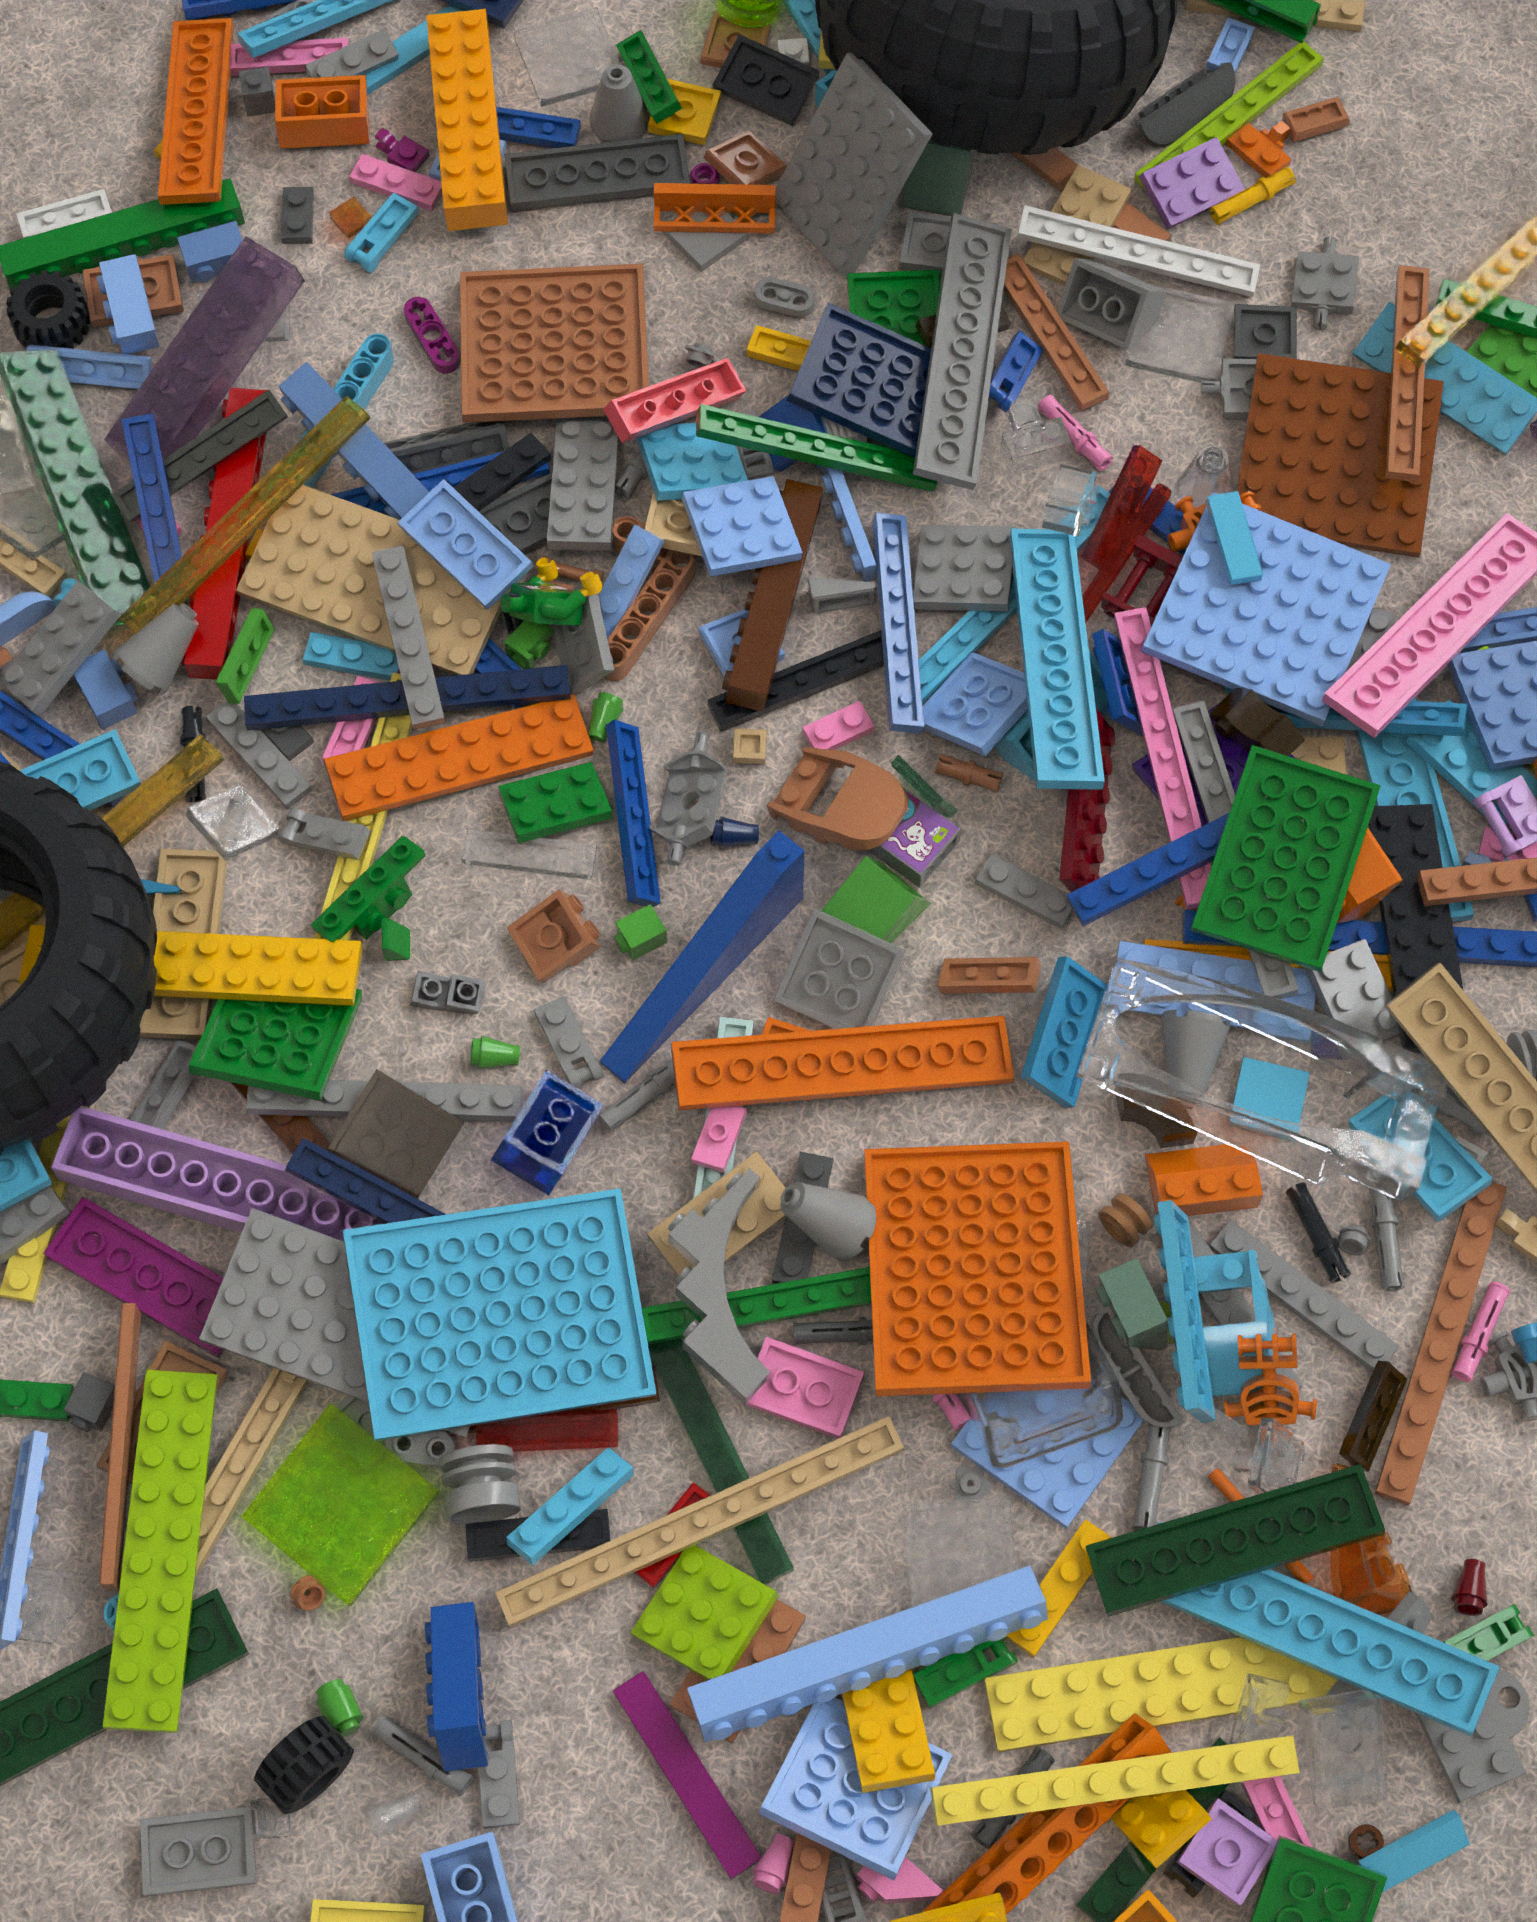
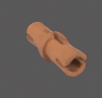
(969, 772)

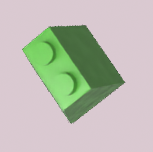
(876, 901)

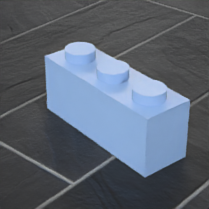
(127, 305)

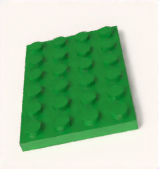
(1286, 858)

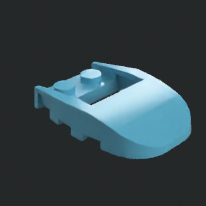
(1230, 1273)

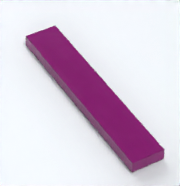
(687, 1775)

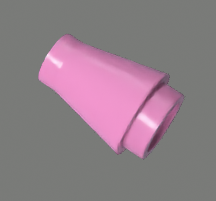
(773, 1867)

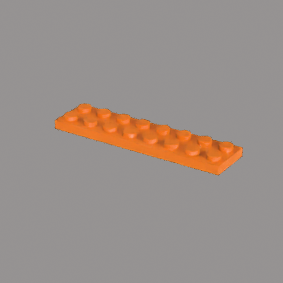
(196, 111)
(457, 757)

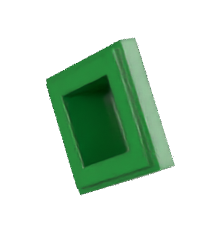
(395, 940)

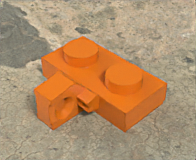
(1261, 149)

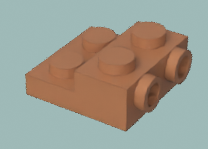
(554, 935)

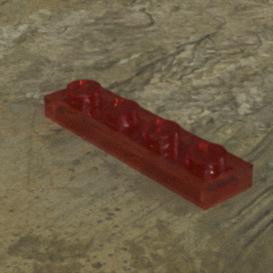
(1122, 504)
(553, 1431)

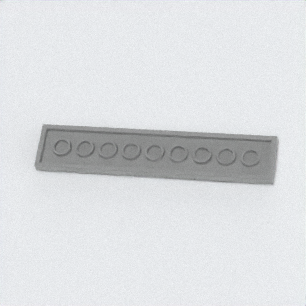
(962, 352)

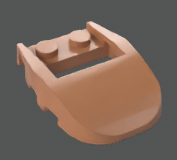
(861, 813)

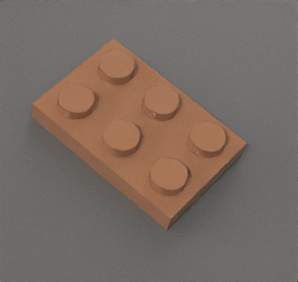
(160, 283)

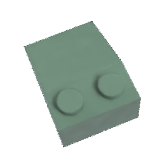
(1134, 1306)

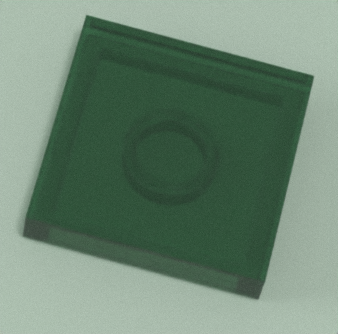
(924, 787)

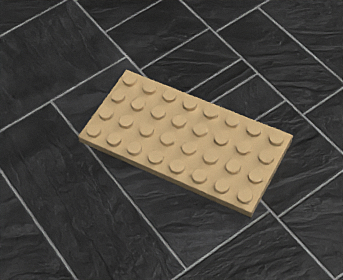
(322, 569)

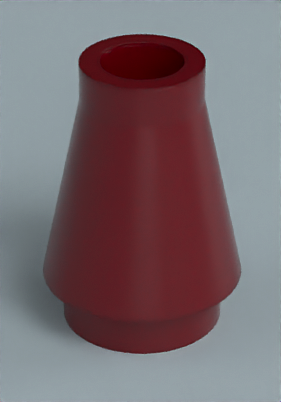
(1470, 1590)

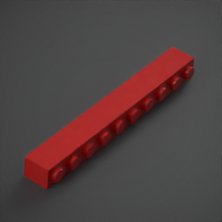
(216, 597)

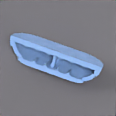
(22, 612)

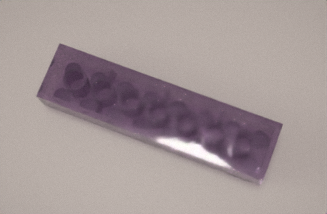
(212, 347)

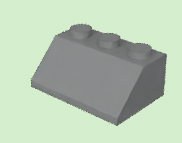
(1109, 303)

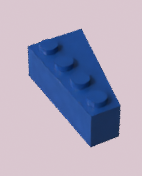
(456, 1686)

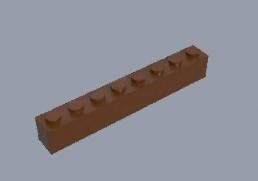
(771, 607)

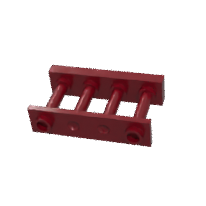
(1147, 555)

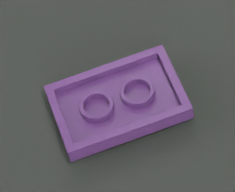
(1191, 183)

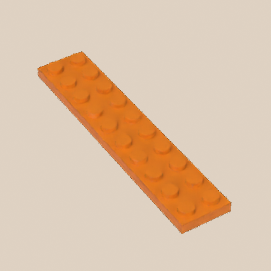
(841, 1062)

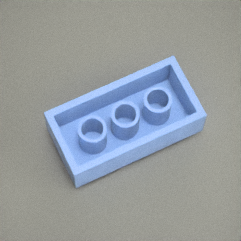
(469, 1882)

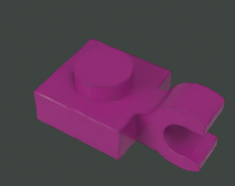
(401, 153)

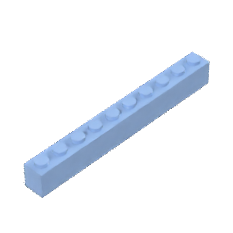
(868, 1654)

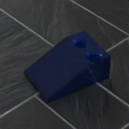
(547, 1132)

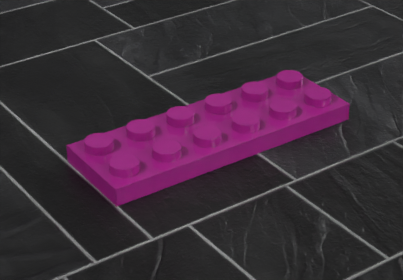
(137, 1270)

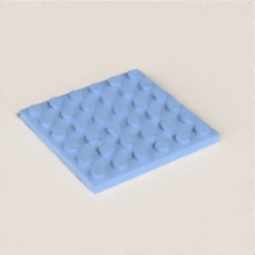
(1275, 634)

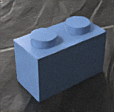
(209, 250)
(104, 690)

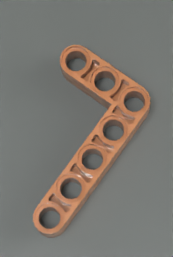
(649, 599)

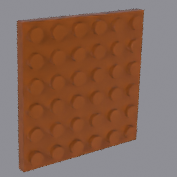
(1322, 449)

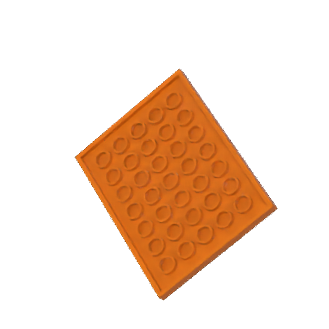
(975, 1270)

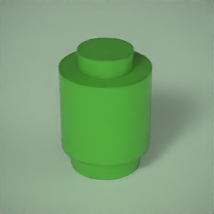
(339, 1706)

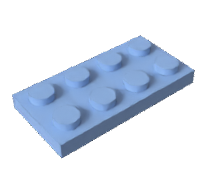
(465, 544)

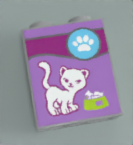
(919, 842)

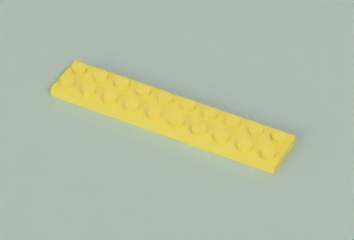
(1156, 1685)

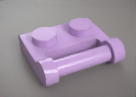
(1519, 810)

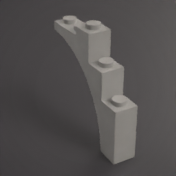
(716, 1340)

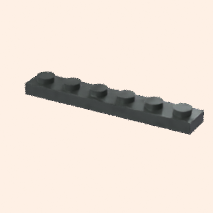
(210, 448)

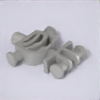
(1513, 1377)

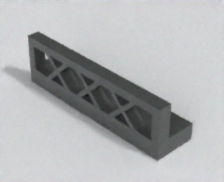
(450, 445)

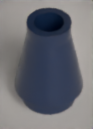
(733, 833)

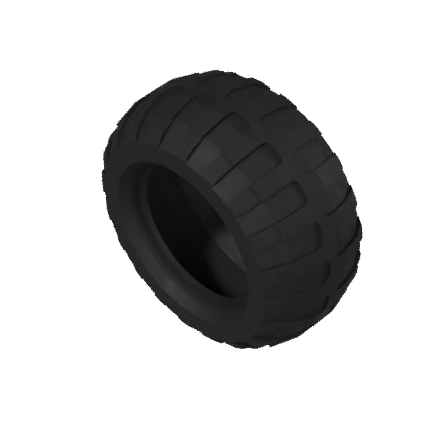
(1006, 69)
(96, 960)

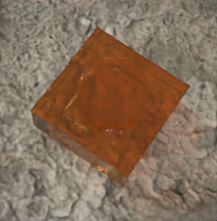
(350, 217)

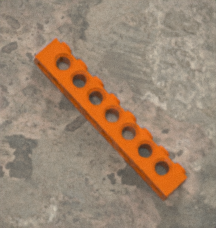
(1049, 1836)

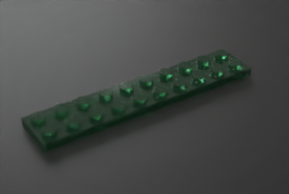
(73, 477)

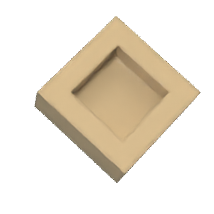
(749, 746)

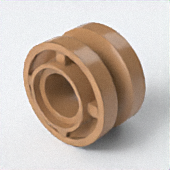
(1125, 1219)

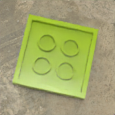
(704, 1613)

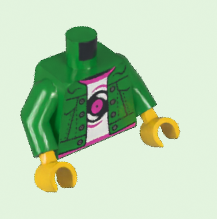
(547, 602)

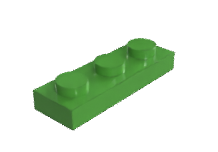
(245, 655)

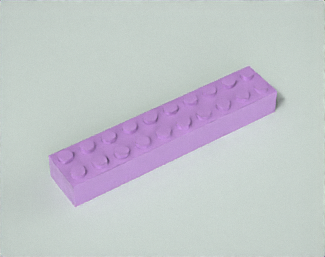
(192, 1176)

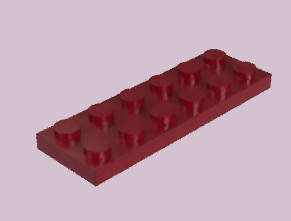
(1087, 822)

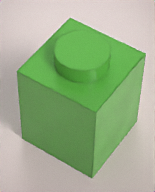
(640, 933)

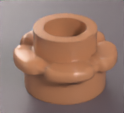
(312, 1598)

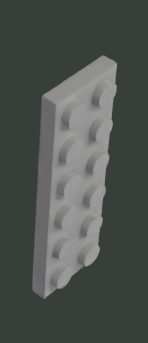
(583, 484)

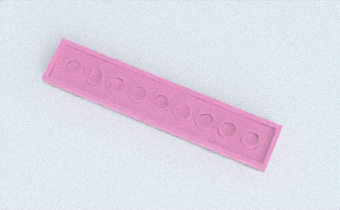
(1436, 627)

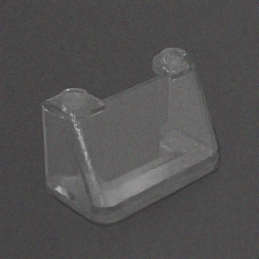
(1034, 1423)

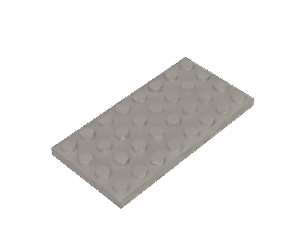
(291, 1306)

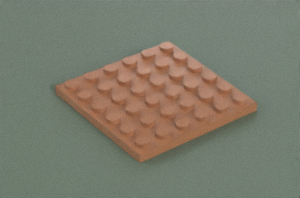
(551, 341)

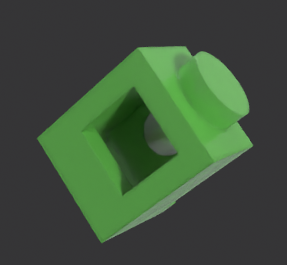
(528, 643)

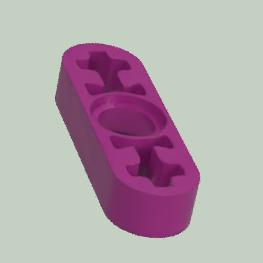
(431, 322)

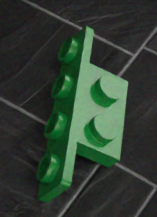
(373, 895)

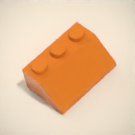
(322, 111)
(1371, 880)
(1205, 1179)

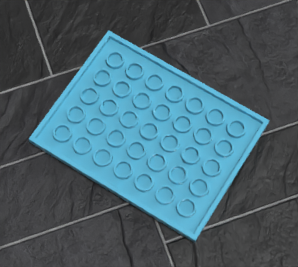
(498, 1314)

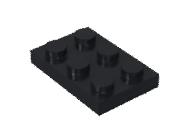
(766, 79)

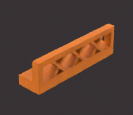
(715, 201)

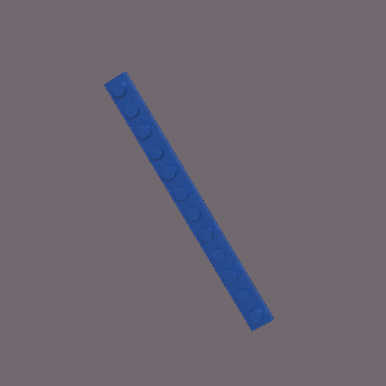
(1472, 944)

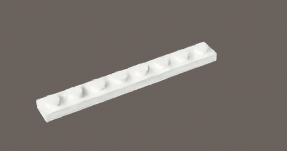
(1138, 251)

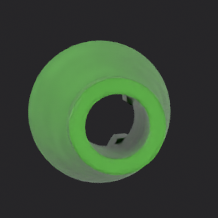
(604, 710)
(493, 1053)

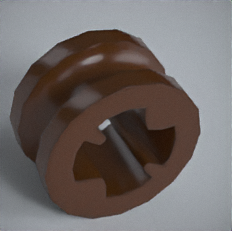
(1361, 1831)

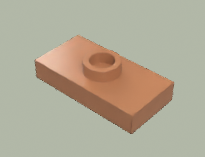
(1316, 119)

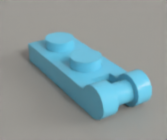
(381, 232)

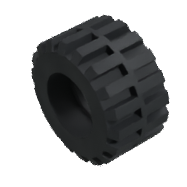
(46, 292)
(303, 1764)

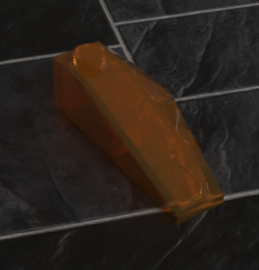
(1367, 1573)

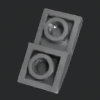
(447, 994)

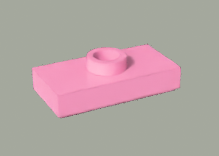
(719, 1137)

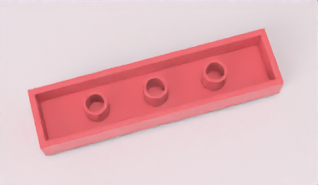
(673, 400)

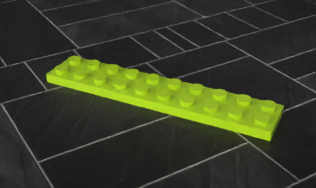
(161, 1552)

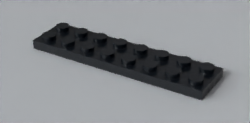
(1413, 932)

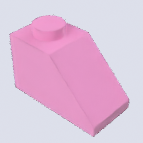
(908, 1886)

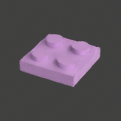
(1228, 1852)

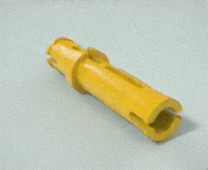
(1262, 190)

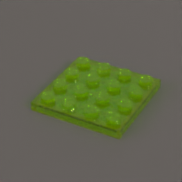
(340, 1504)

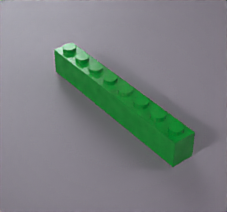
(115, 235)

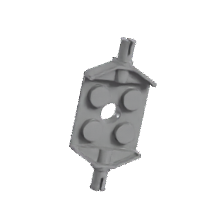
(690, 777)

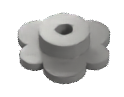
(964, 1475)

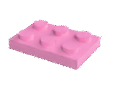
(806, 1388)

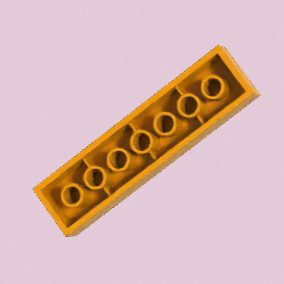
(466, 120)

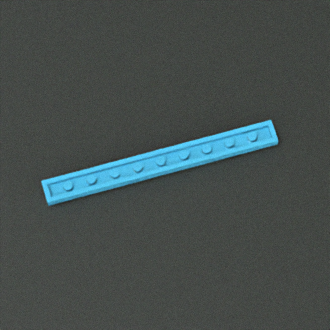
(979, 626)

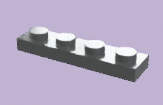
(795, 1246)

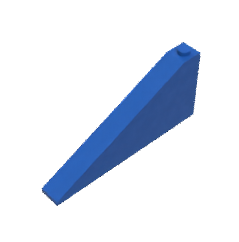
(737, 925)

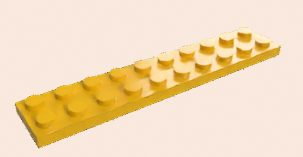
(244, 967)

